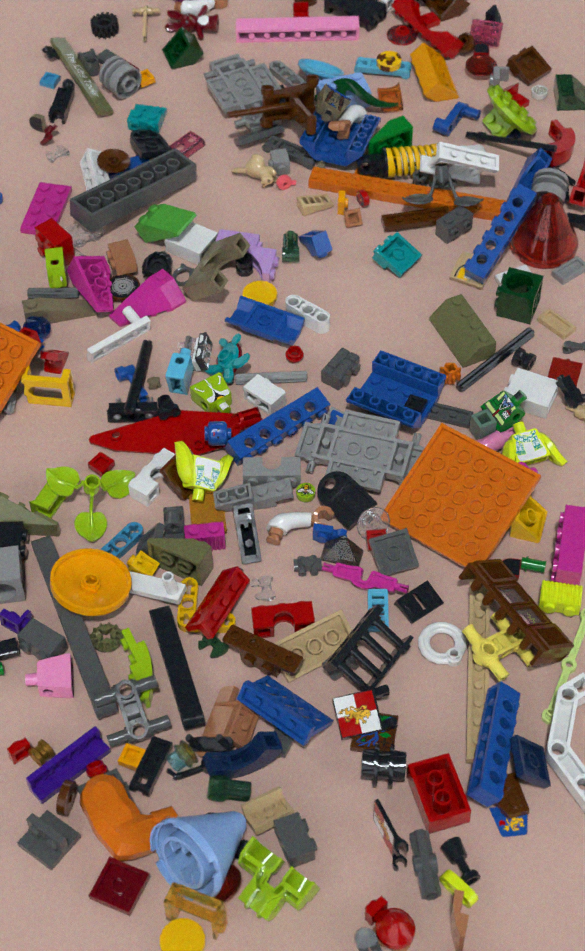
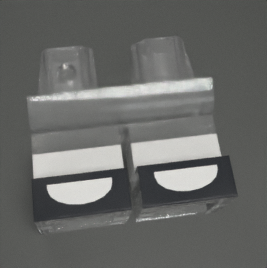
(200, 350)

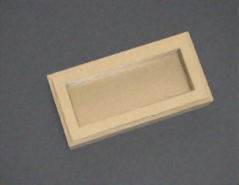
(556, 324)

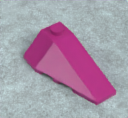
(92, 280)

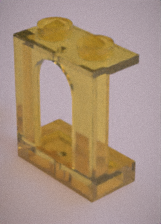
(175, 903)

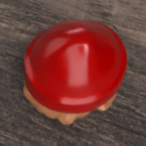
(395, 929)

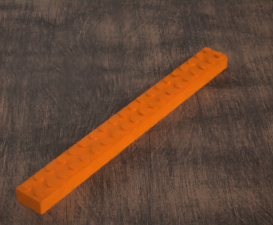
(392, 192)

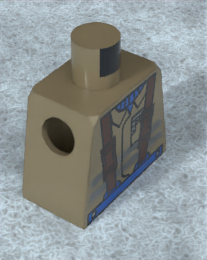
(331, 103)

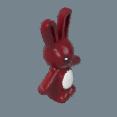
(191, 22)

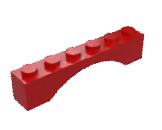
(444, 41)

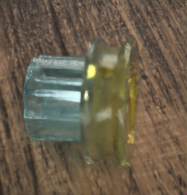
(182, 756)

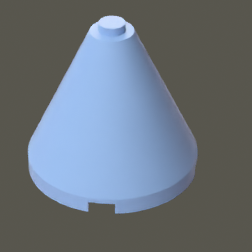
(198, 849)

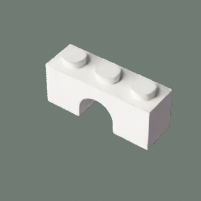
(144, 487)

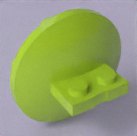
(507, 114)

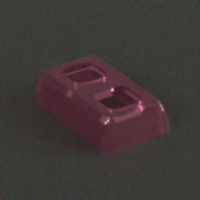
(190, 147)

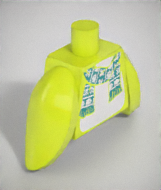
(531, 447)
(200, 472)

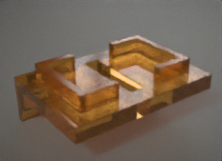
(391, 95)

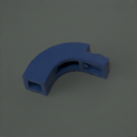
(245, 760)

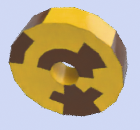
(389, 61)

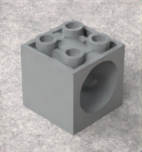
(11, 575)

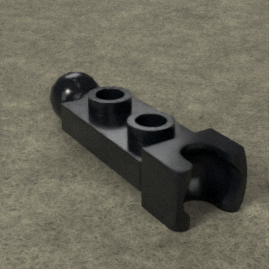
(62, 102)

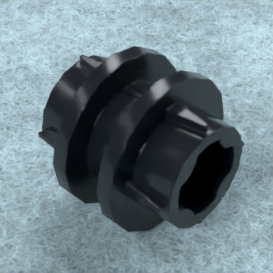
(383, 765)

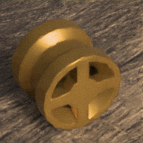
(41, 752)

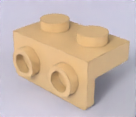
(266, 808)

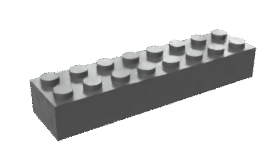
(132, 190)

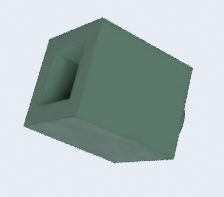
(482, 424)

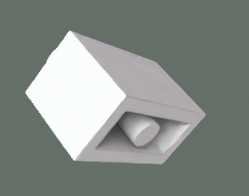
(264, 394)

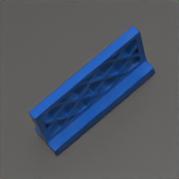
(284, 717)

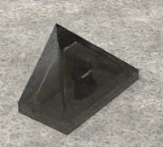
(342, 551)

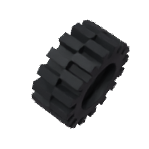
(104, 25)

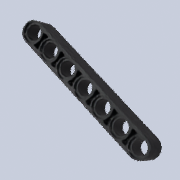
(177, 668)

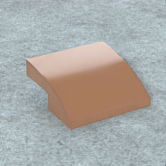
(458, 921)

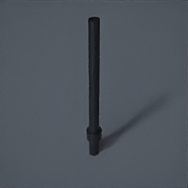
(482, 137)

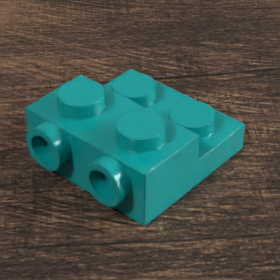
(146, 117)
(396, 254)

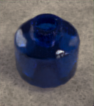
(38, 324)

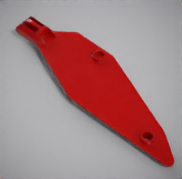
(155, 434)

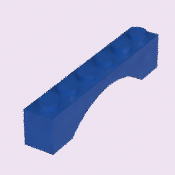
(535, 162)

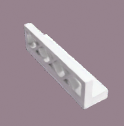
(92, 173)

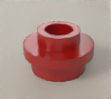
(294, 354)
(96, 768)

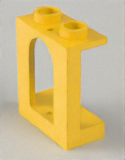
(64, 383)

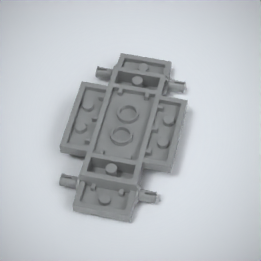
(239, 87)
(361, 447)

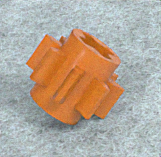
(452, 373)

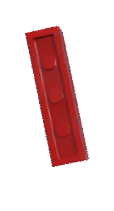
(218, 602)

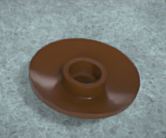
(113, 160)

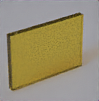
(205, 511)

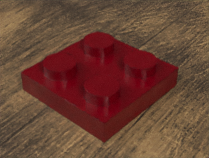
(119, 886)

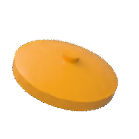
(90, 582)

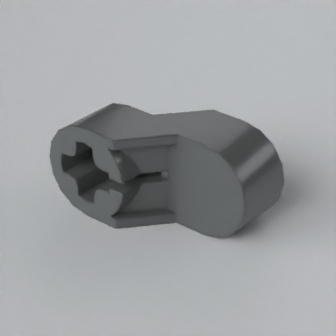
(366, 938)

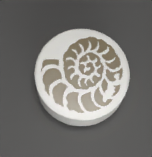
(539, 92)

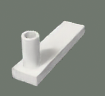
(135, 329)
(162, 588)

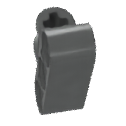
(174, 522)

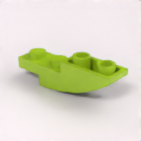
(140, 663)

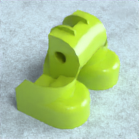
(263, 897)

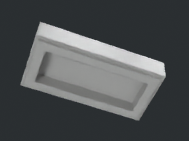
(569, 270)

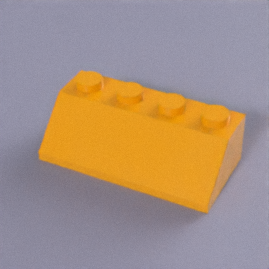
(433, 74)

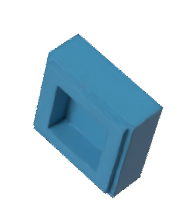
(50, 80)

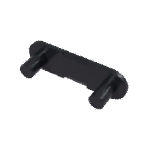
(209, 744)

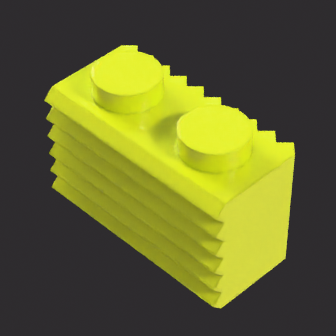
(560, 598)

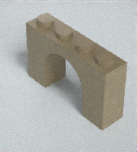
(207, 277)

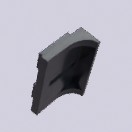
(412, 608)

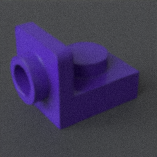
(13, 621)

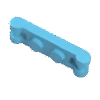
(369, 65)

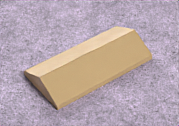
(316, 642)

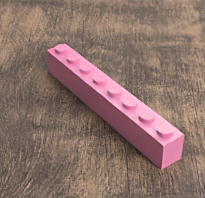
(297, 29)

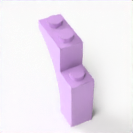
(263, 258)

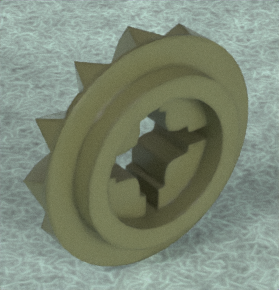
(106, 644)

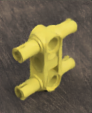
(490, 650)

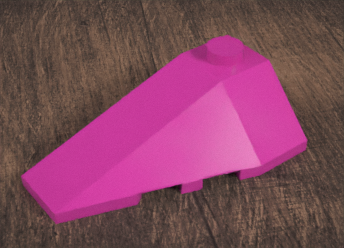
(151, 297)

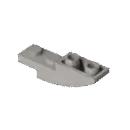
(260, 496)

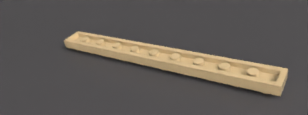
(477, 675)

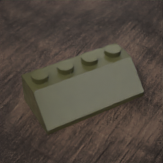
(463, 331)

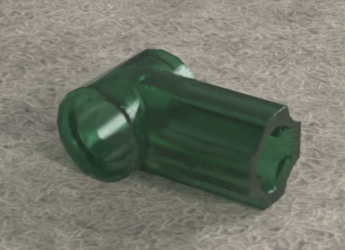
(290, 247)
(223, 788)

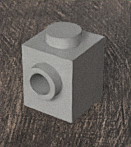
(279, 161)

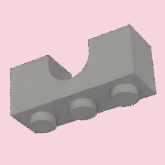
(257, 474)

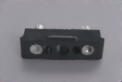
(143, 411)

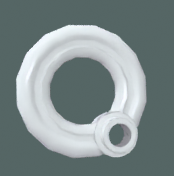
(442, 658)

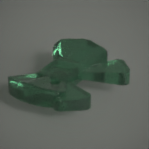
(219, 647)

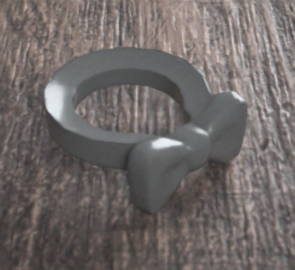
(182, 268)

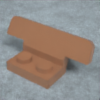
(230, 719)

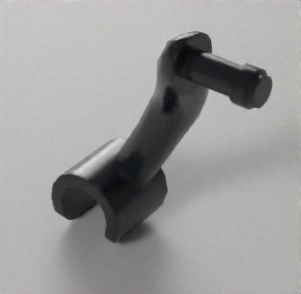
(187, 773)

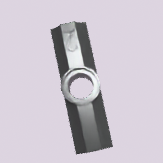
(425, 864)

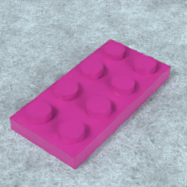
(47, 203)

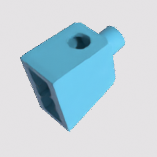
(180, 372)

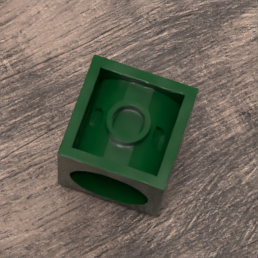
(518, 295)

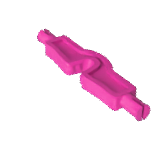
(375, 580)

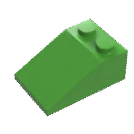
(163, 222)

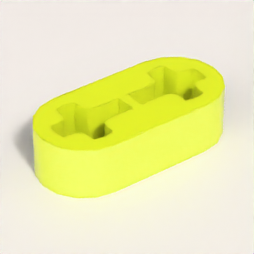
(452, 881)

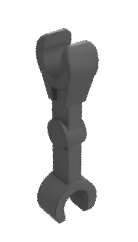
(570, 347)

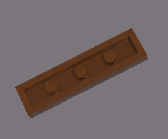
(412, 219)

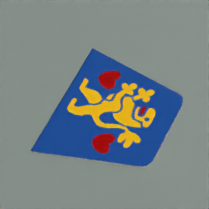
(509, 827)

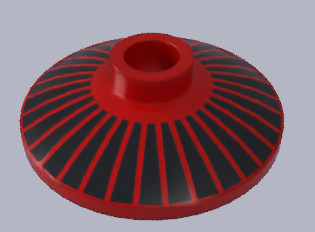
(401, 35)

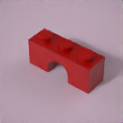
(267, 617)

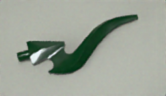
(347, 84)

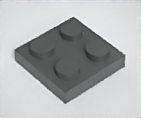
(393, 552)

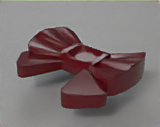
(48, 136)

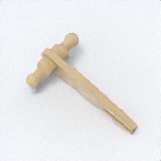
(145, 11)

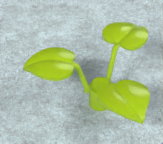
(66, 479)

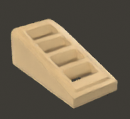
(309, 203)

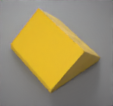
(529, 522)

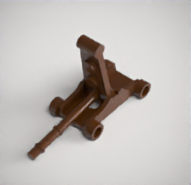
(297, 105)

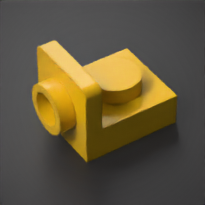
(142, 564)

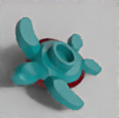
(229, 359)

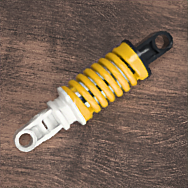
(403, 160)

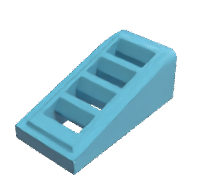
(380, 597)

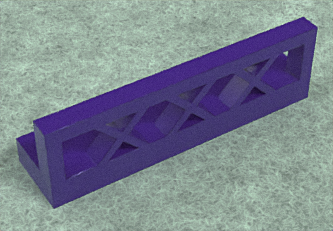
(67, 765)

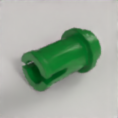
(532, 564)

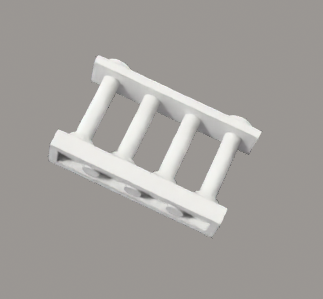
(463, 162)

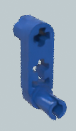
(457, 113)

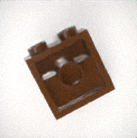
(528, 65)

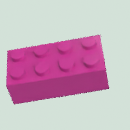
(569, 546)

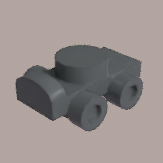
(307, 563)

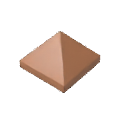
(353, 217)

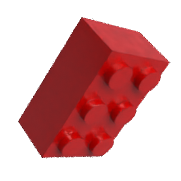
(438, 793)

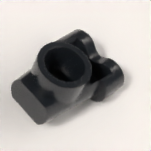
(167, 407)

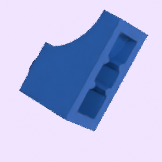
(316, 242)

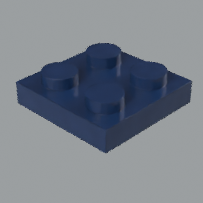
(530, 761)

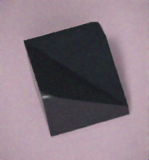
(493, 14)

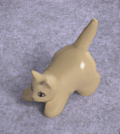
(256, 168)

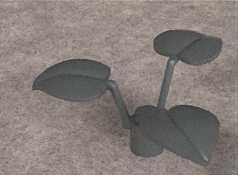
(442, 179)

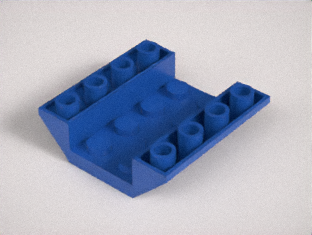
(327, 148)
(392, 384)

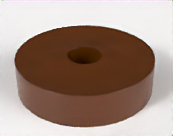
(66, 797)

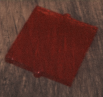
(565, 367)

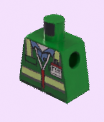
(506, 409)

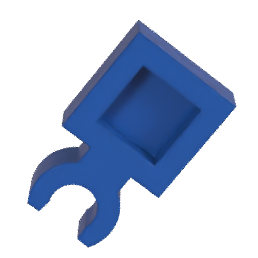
(325, 533)

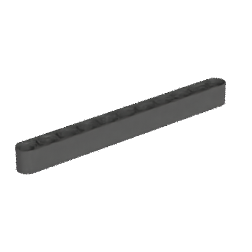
(76, 633)

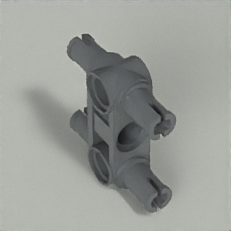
(132, 711)

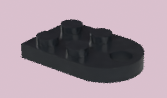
(148, 143)
(345, 499)

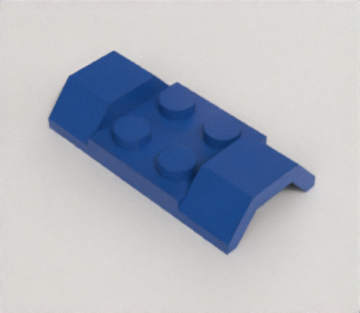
(266, 321)

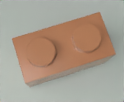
(121, 257)

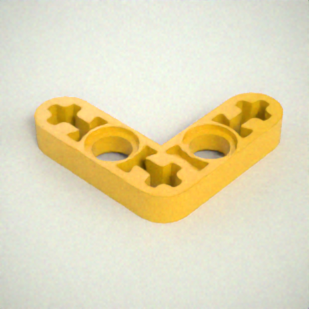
(186, 613)

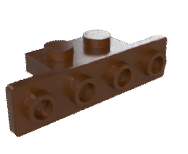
(261, 652)

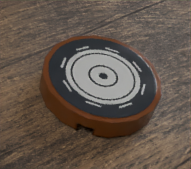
(123, 286)

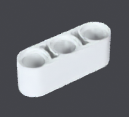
(315, 317)

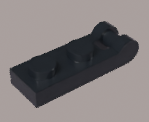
(151, 766)

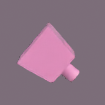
(53, 677)

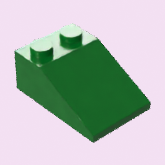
(394, 133)

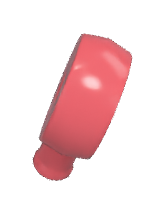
(284, 182)

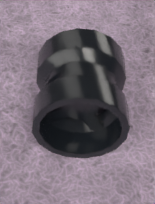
(244, 265)
(523, 359)

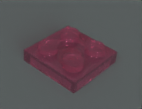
(486, 32)

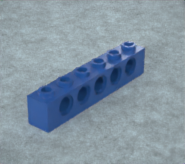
(521, 195)
(314, 400)
(494, 744)

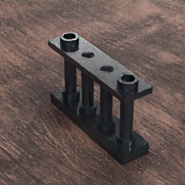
(349, 647)

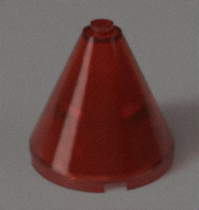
(545, 235)

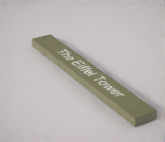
(81, 76)

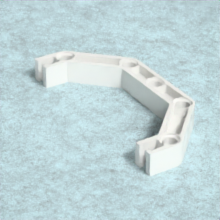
(567, 765)

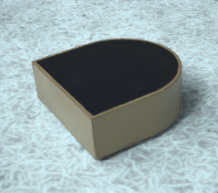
(38, 122)

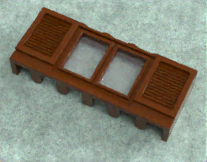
(521, 608)

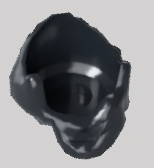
(156, 262)

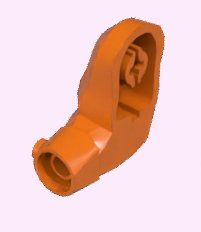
(117, 818)

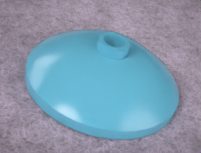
(319, 68)

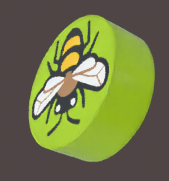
(305, 492)

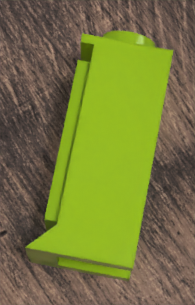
(46, 502)

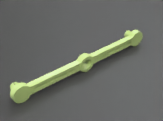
(547, 714)

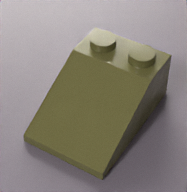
(182, 557)

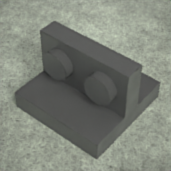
(48, 839)

